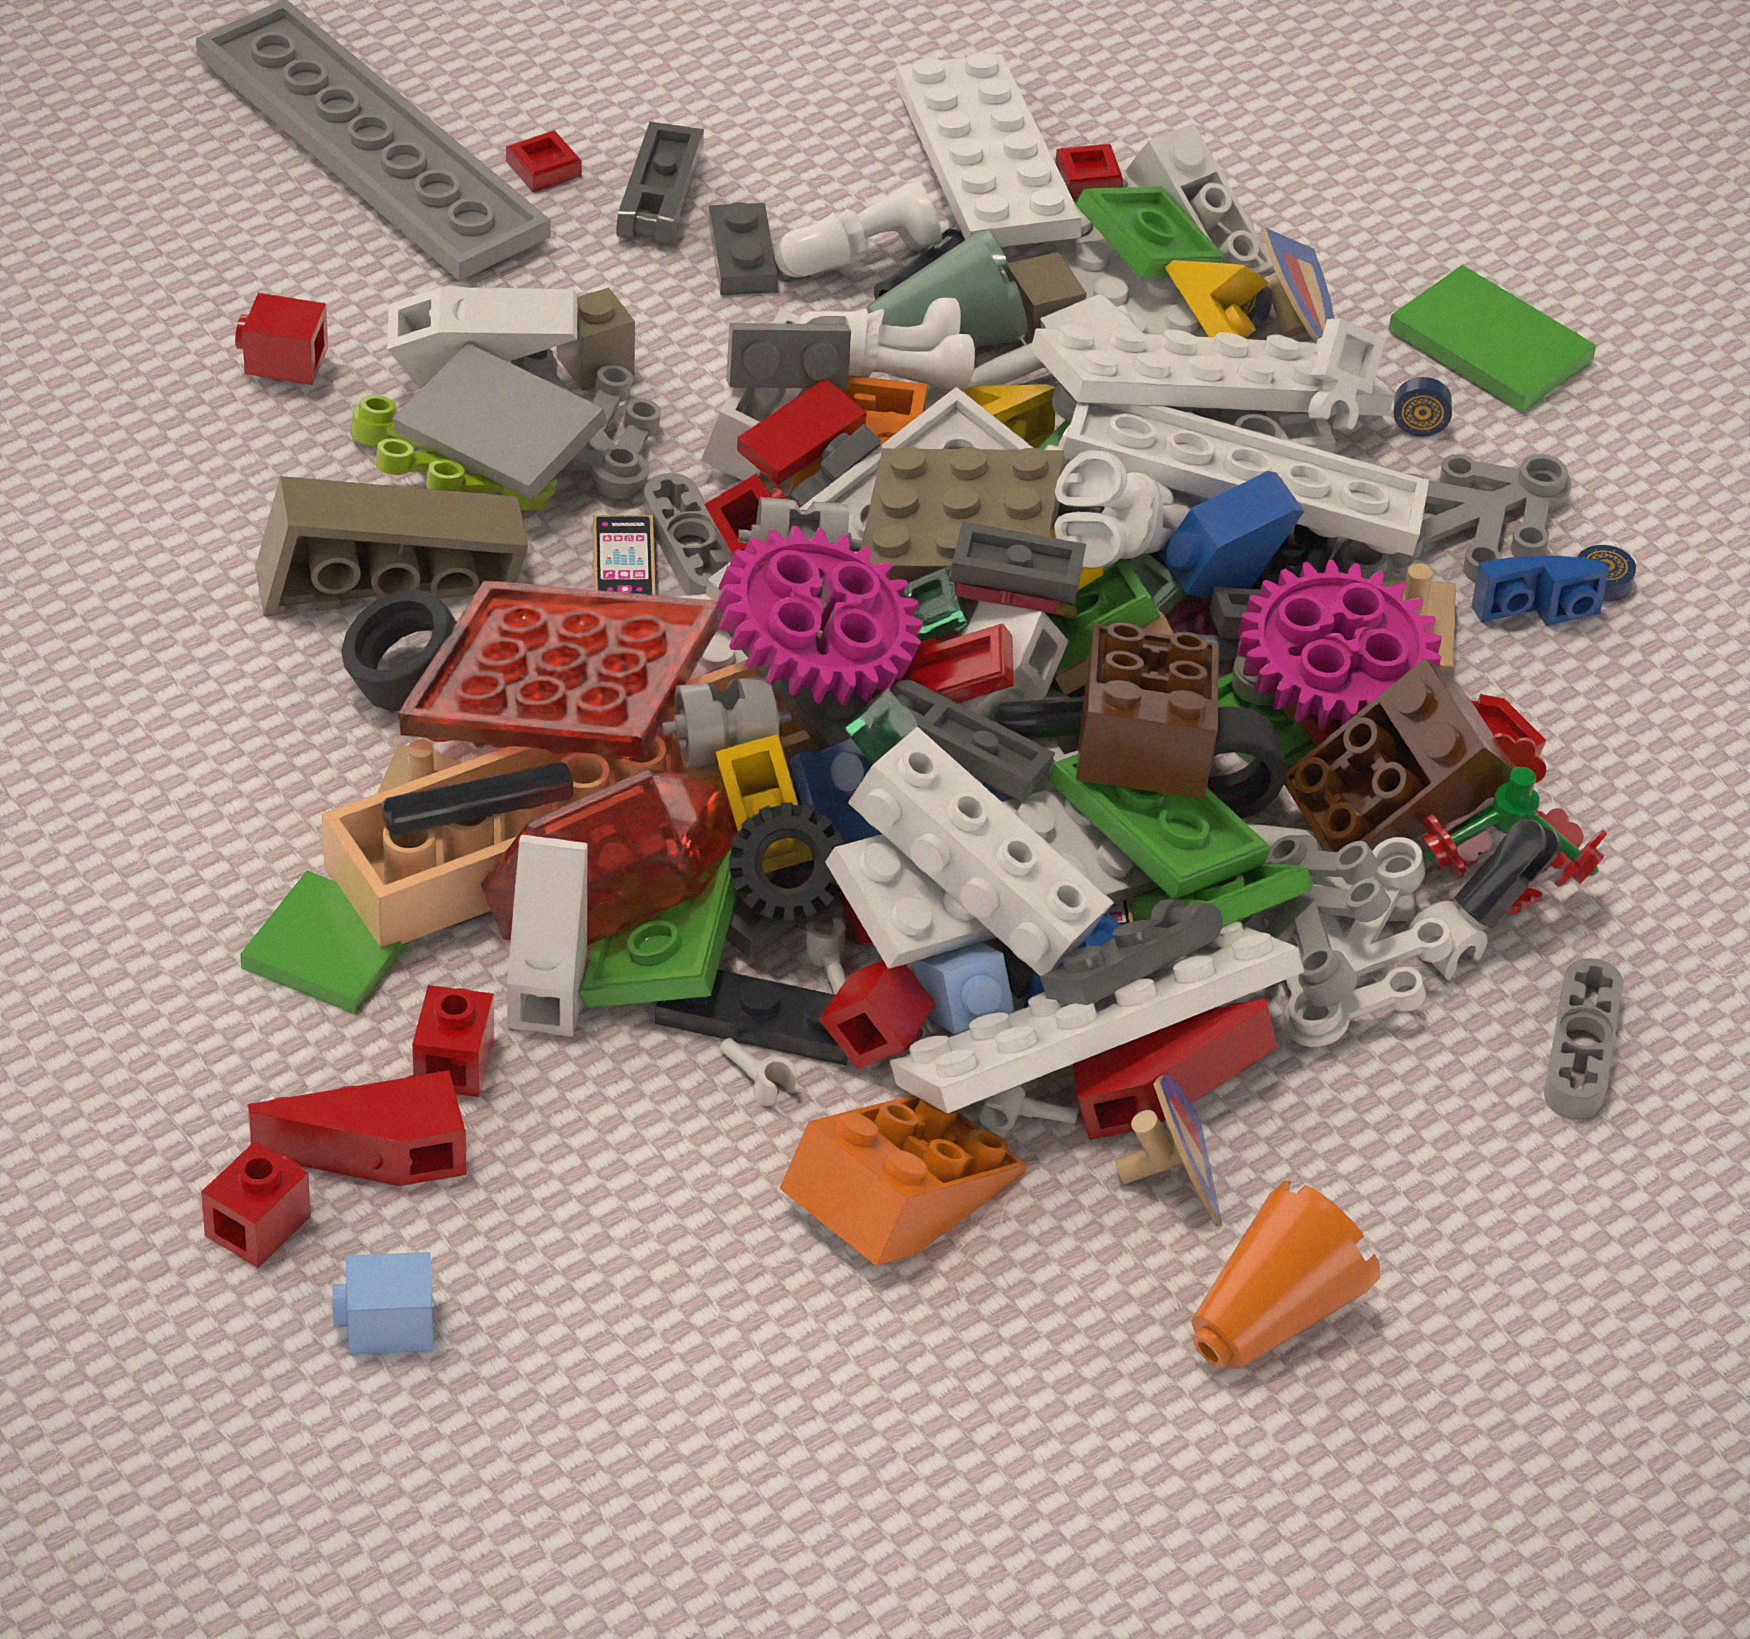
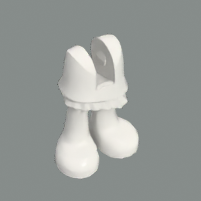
(843, 236)
(921, 353)
(1131, 514)

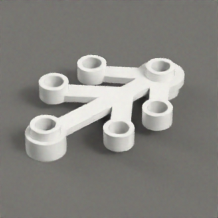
(1367, 955)

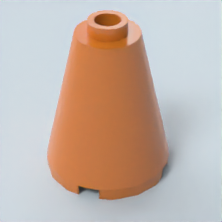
(1282, 1278)

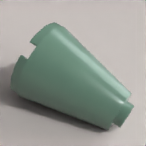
(975, 277)

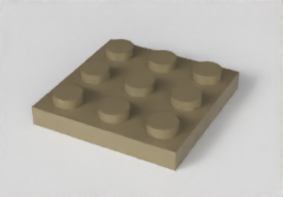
(929, 492)

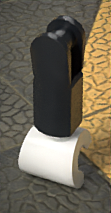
(1492, 890)

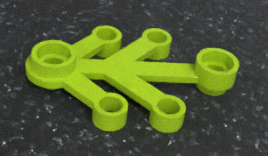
(374, 427)

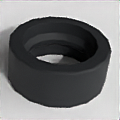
(379, 629)
(1261, 780)

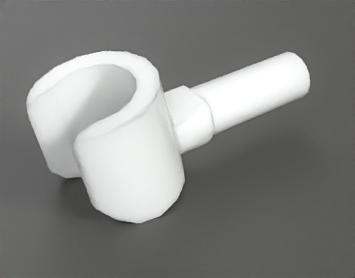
(828, 952)
(764, 1072)
(1003, 1109)

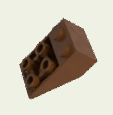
(1149, 710)
(1398, 761)

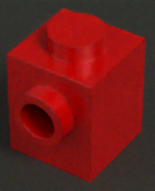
(283, 338)
(738, 509)
(877, 1013)
(455, 1036)
(256, 1203)

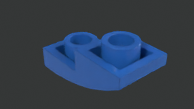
(1552, 585)

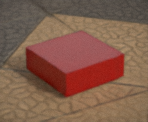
(543, 161)
(1088, 168)

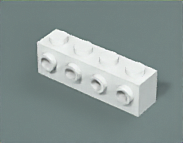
(975, 852)

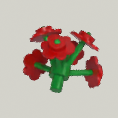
(1465, 838)

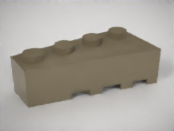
(376, 539)

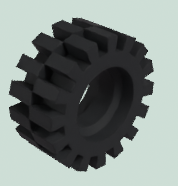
(747, 858)

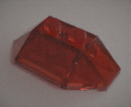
(647, 848)

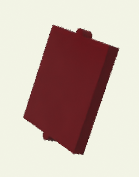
(1047, 606)

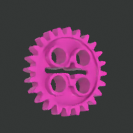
(776, 615)
(1332, 640)

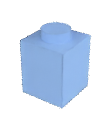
(965, 985)
(386, 1303)

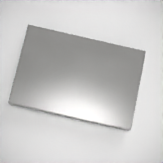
(499, 420)

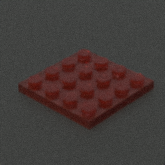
(560, 669)

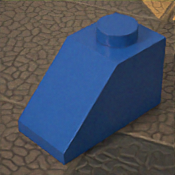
(1232, 536)

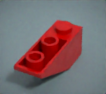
(1194, 1052)
(372, 1131)

